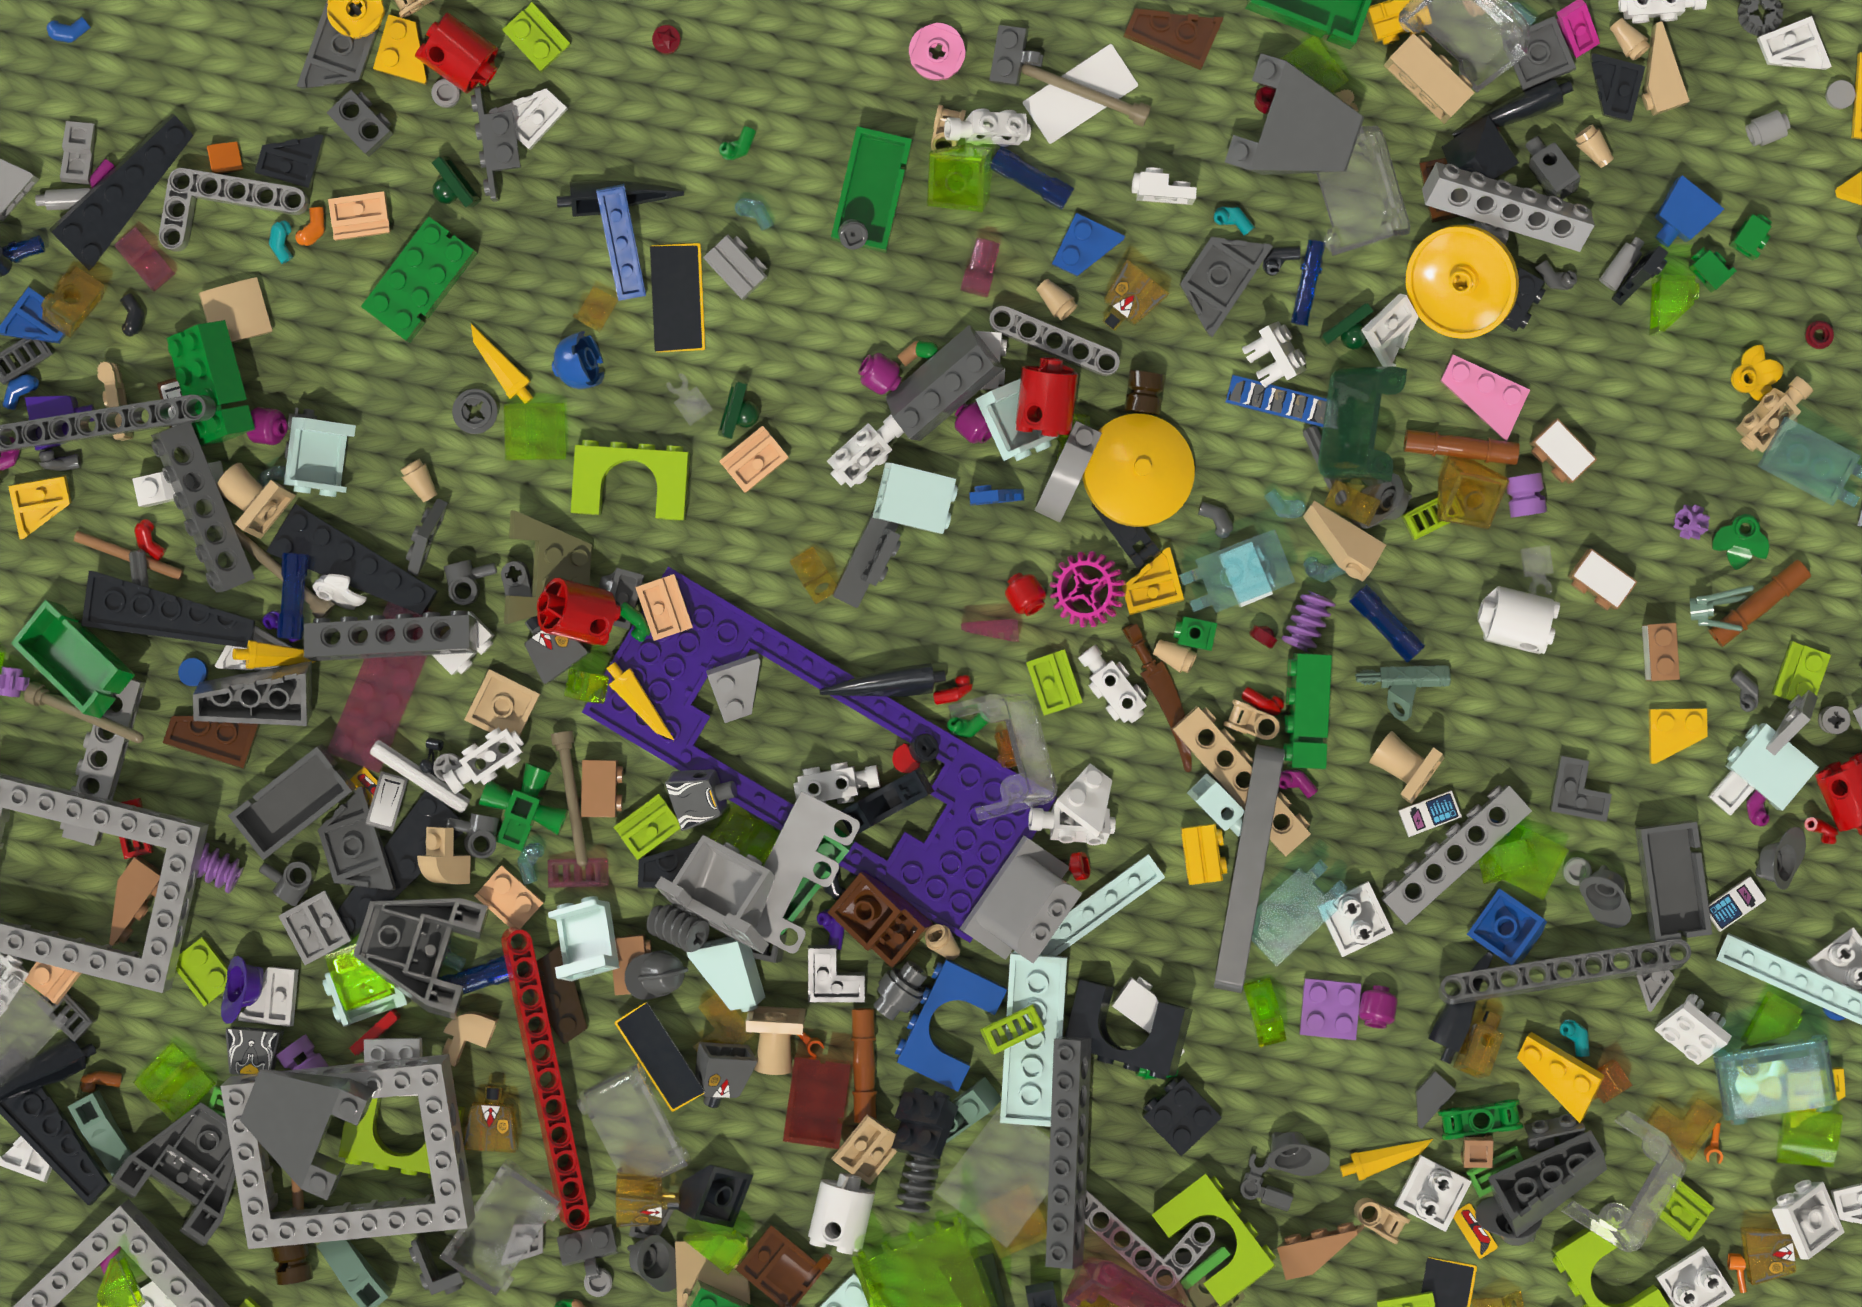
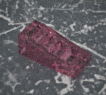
(1000, 629)
(601, 873)

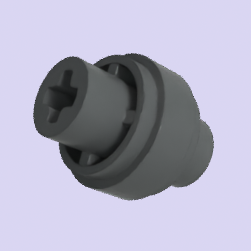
(900, 990)

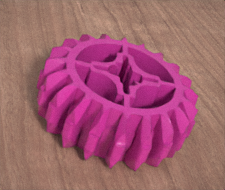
(1092, 600)

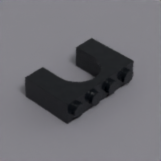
(1158, 1053)

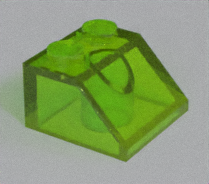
(959, 177)
(1670, 300)

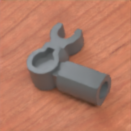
(1251, 1188)

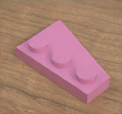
(1486, 393)

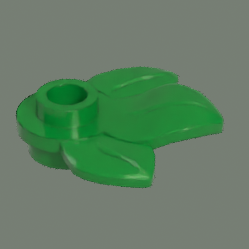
(1739, 545)

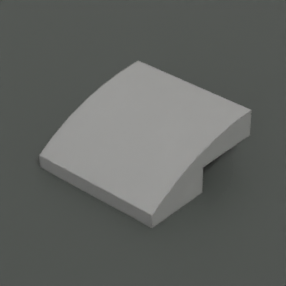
(315, 927)

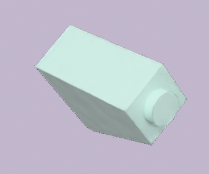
(730, 972)

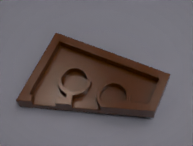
(1174, 35)
(214, 740)

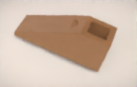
(133, 893)
(1307, 1254)

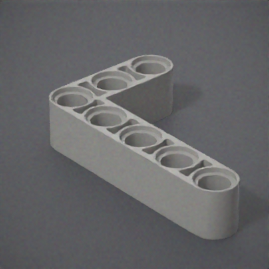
(223, 194)
(1137, 1244)

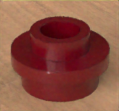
(1828, 335)

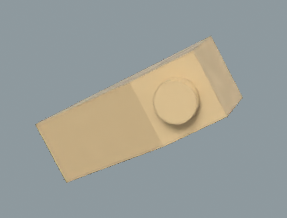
(1663, 81)
(1347, 544)

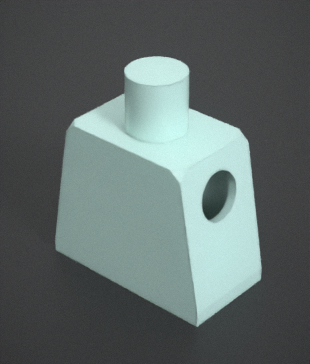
(1213, 800)

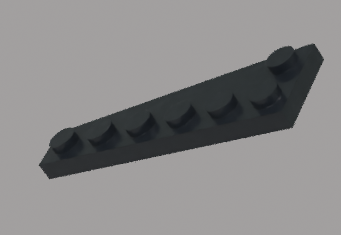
(109, 205)
(339, 554)
(142, 610)
(402, 855)
(54, 1139)

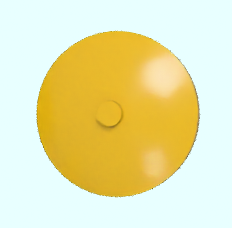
(1462, 281)
(1139, 470)

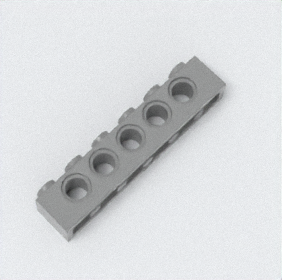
(1493, 210)
(115, 751)
(1513, 810)

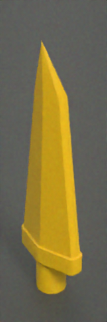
(508, 375)
(268, 655)
(634, 695)
(1374, 1161)

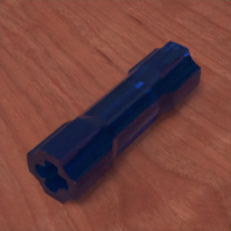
(1049, 188)
(1373, 609)
(291, 616)
(488, 974)

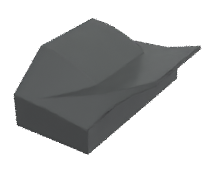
(622, 586)

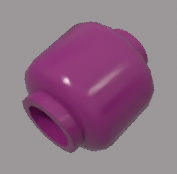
(879, 373)
(972, 424)
(269, 426)
(1378, 1007)

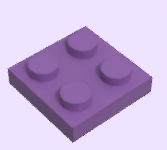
(1330, 1008)

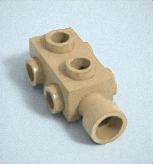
(1763, 422)

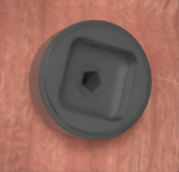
(853, 234)

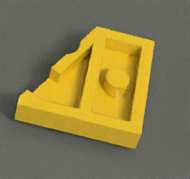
(398, 50)
(1674, 730)

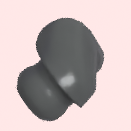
(1749, 691)

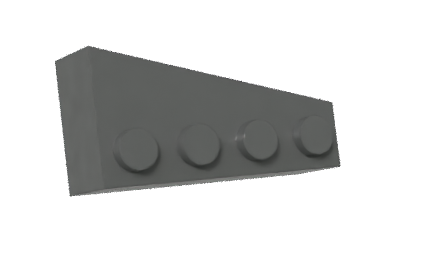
(258, 697)
(1546, 1180)

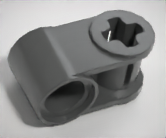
(523, 586)

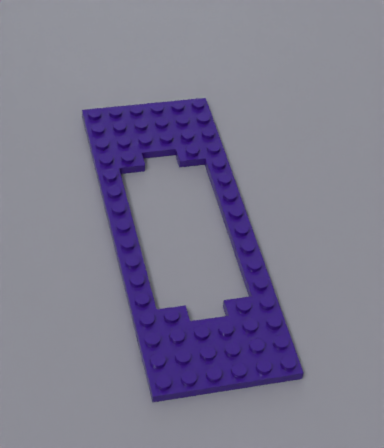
(936, 876)

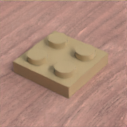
(502, 704)

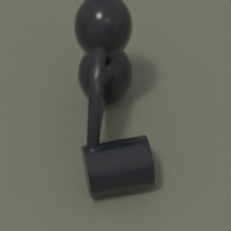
(426, 764)

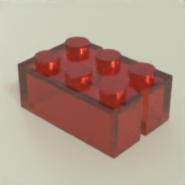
(817, 1101)

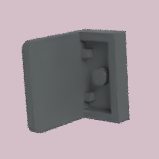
(430, 1277)

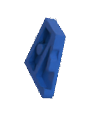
(1084, 245)
(26, 320)
(986, 495)

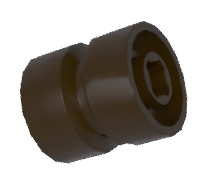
(1144, 392)
(292, 1264)

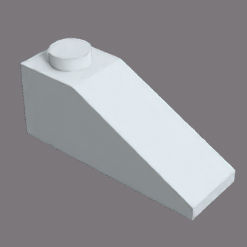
(155, 490)
(1137, 1003)

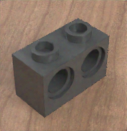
(356, 126)

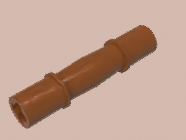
(1461, 446)
(1762, 601)
(863, 1063)

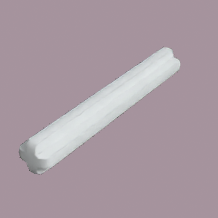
(416, 775)

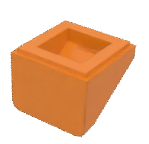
(224, 157)

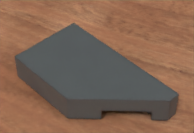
(1431, 1097)

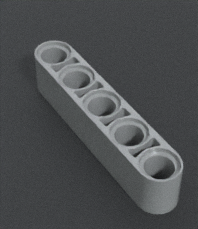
(1069, 341)

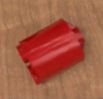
(458, 54)
(1046, 398)
(577, 611)
(1843, 792)

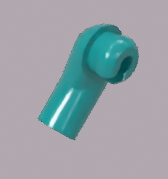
(1233, 216)
(277, 241)
(1578, 1034)

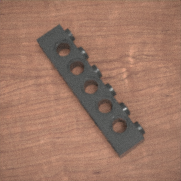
(216, 516)
(460, 641)

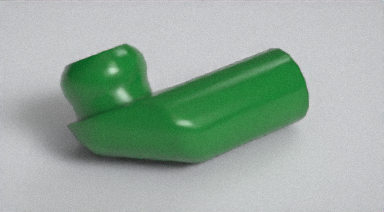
(739, 147)
(637, 619)
(966, 727)

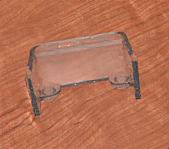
(1036, 779)
(1632, 1226)

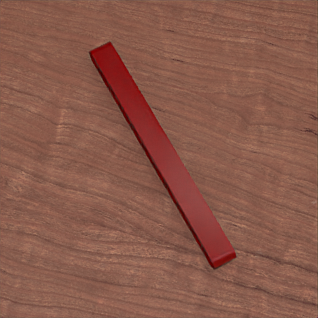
(536, 1068)

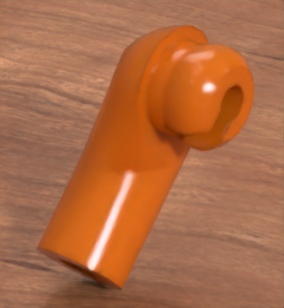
(314, 229)

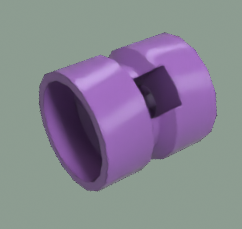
(1526, 495)
(301, 1045)

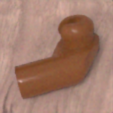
(99, 1077)

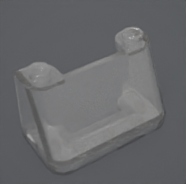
(1478, 33)
(1365, 199)
(633, 1124)
(503, 1228)

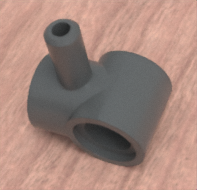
(465, 573)
(478, 826)
(287, 887)

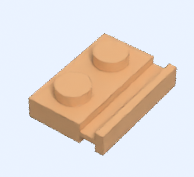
(359, 216)
(754, 459)
(664, 607)
(509, 898)
(51, 980)

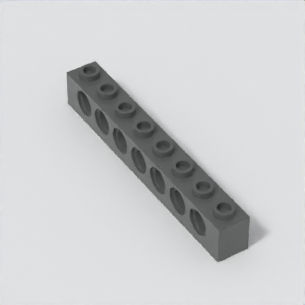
(1068, 1152)

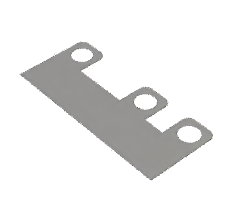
(795, 858)

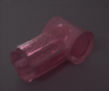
(979, 274)

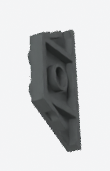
(335, 57)
(1220, 278)
(355, 849)

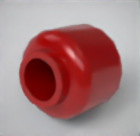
(1025, 594)

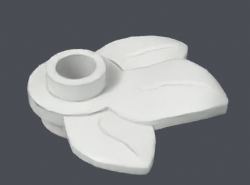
(335, 588)

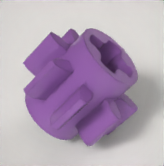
(1691, 522)
(12, 682)

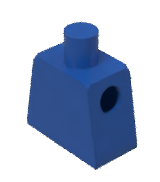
(1685, 212)

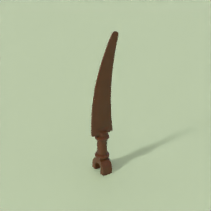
(1162, 687)

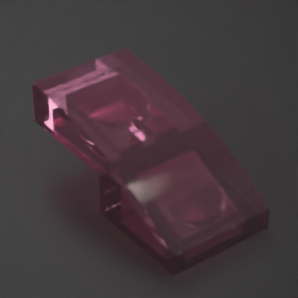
(144, 259)

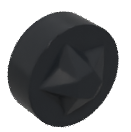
(924, 748)

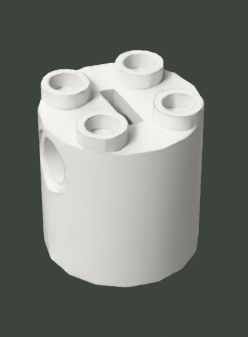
(1518, 619)
(844, 1204)

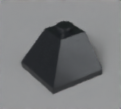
(1481, 150)
(714, 1195)

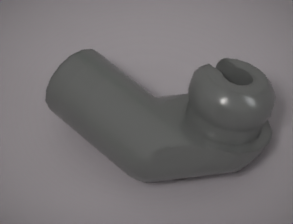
(1554, 279)
(63, 463)
(1220, 517)

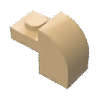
(440, 863)
(469, 1027)

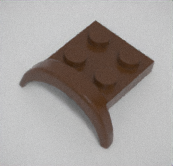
(781, 1268)

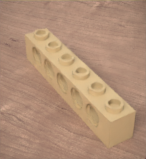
(1188, 730)

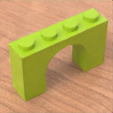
(594, 463)
(364, 1144)
(1579, 1256)
(1250, 1259)

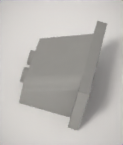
(722, 890)
(1022, 903)

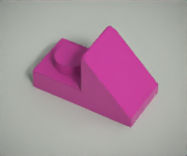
(1577, 28)

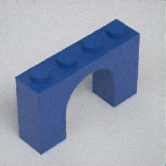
(951, 984)

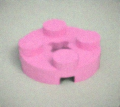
(951, 44)

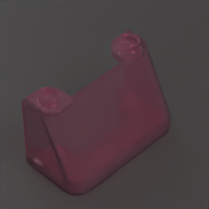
(1115, 1284)

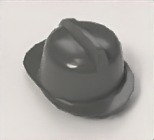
(1393, 500)
(1781, 859)
(1606, 897)
(654, 974)
(1295, 1155)
(1492, 1219)
(654, 1262)

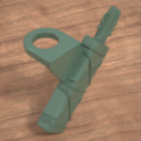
(1404, 682)

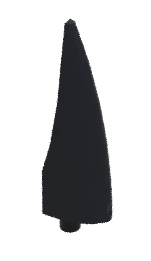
(1524, 105)
(585, 200)
(892, 682)
(1456, 1019)
(48, 1067)

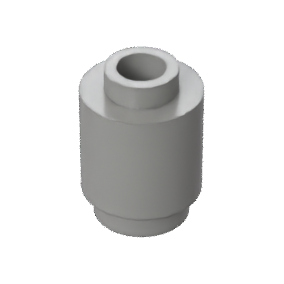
(1768, 128)

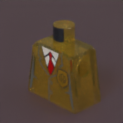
(1132, 296)
(1473, 1056)
(491, 1124)
(642, 1200)
(1767, 1254)

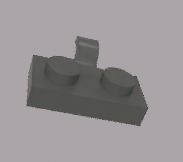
(1011, 55)
(587, 1247)

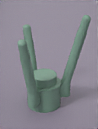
(1702, 607)

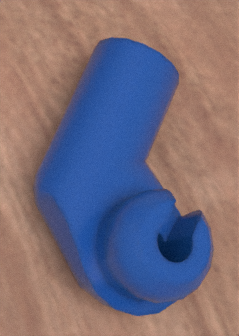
(65, 32)
(18, 387)

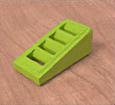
(1411, 525)
(989, 1038)

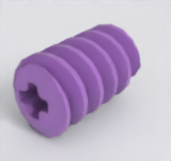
(1308, 621)
(219, 868)

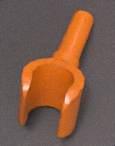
(809, 1041)
(1713, 1147)
(1737, 1263)

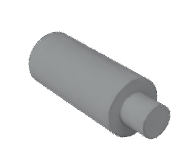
(61, 198)
(1622, 264)

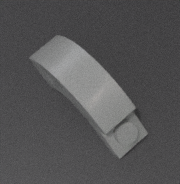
(1068, 471)

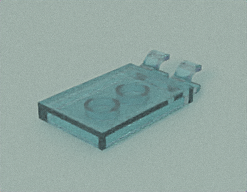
(1811, 462)
(1240, 572)
(1294, 912)

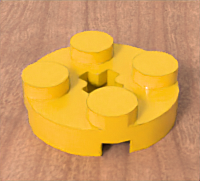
(355, 26)

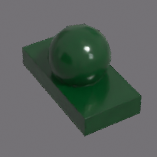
(452, 184)
(1349, 329)
(737, 411)

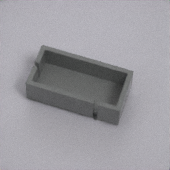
(292, 801)
(1673, 881)

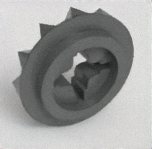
(1752, 23)
(461, 412)

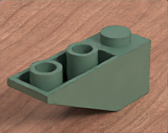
(973, 1106)
(101, 1130)
(355, 1273)

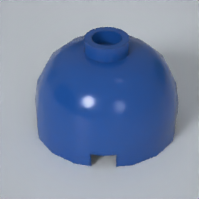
(577, 361)

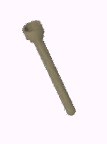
(1136, 112)
(319, 607)
(39, 695)
(563, 744)

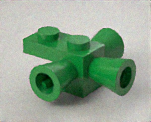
(523, 808)

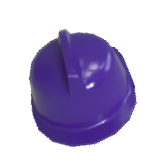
(241, 989)

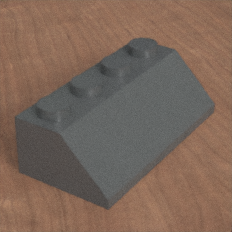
(943, 384)

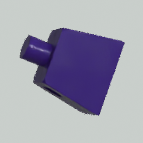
(53, 406)

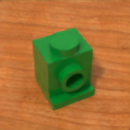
(1752, 236)
(1710, 269)
(1206, 629)

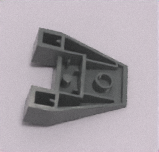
(1304, 128)
(409, 943)
(292, 1117)
(191, 1161)

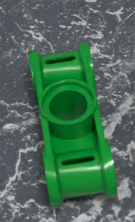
(1464, 1116)

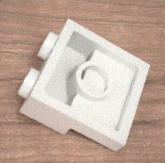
(1154, 187)
(1808, 1217)

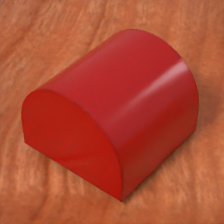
(903, 760)

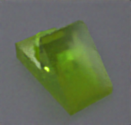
(586, 686)

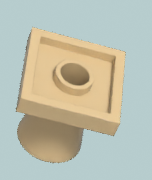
(260, 504)
(1406, 764)
(775, 1031)

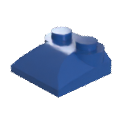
(1507, 928)

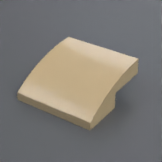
(241, 308)
(867, 1149)

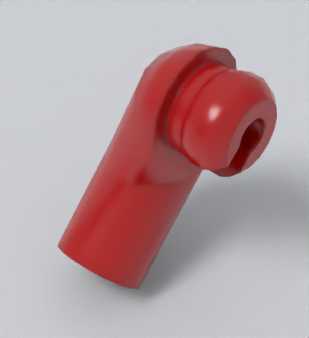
(145, 541)
(954, 694)
(1269, 706)
(1820, 826)

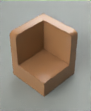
(1477, 1152)

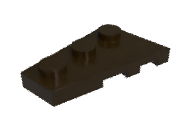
(560, 997)

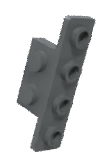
(498, 141)
(868, 561)

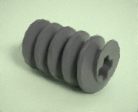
(677, 927)
(918, 1184)

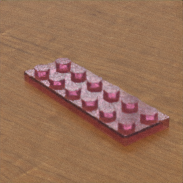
(377, 701)

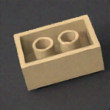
(1429, 77)

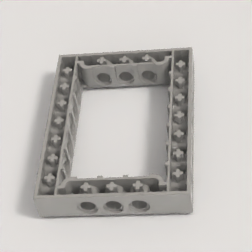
(173, 898)
(452, 1199)
(146, 1247)

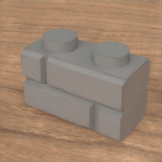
(736, 267)

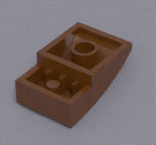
(880, 919)

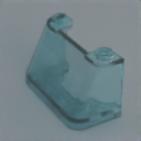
(1775, 1079)

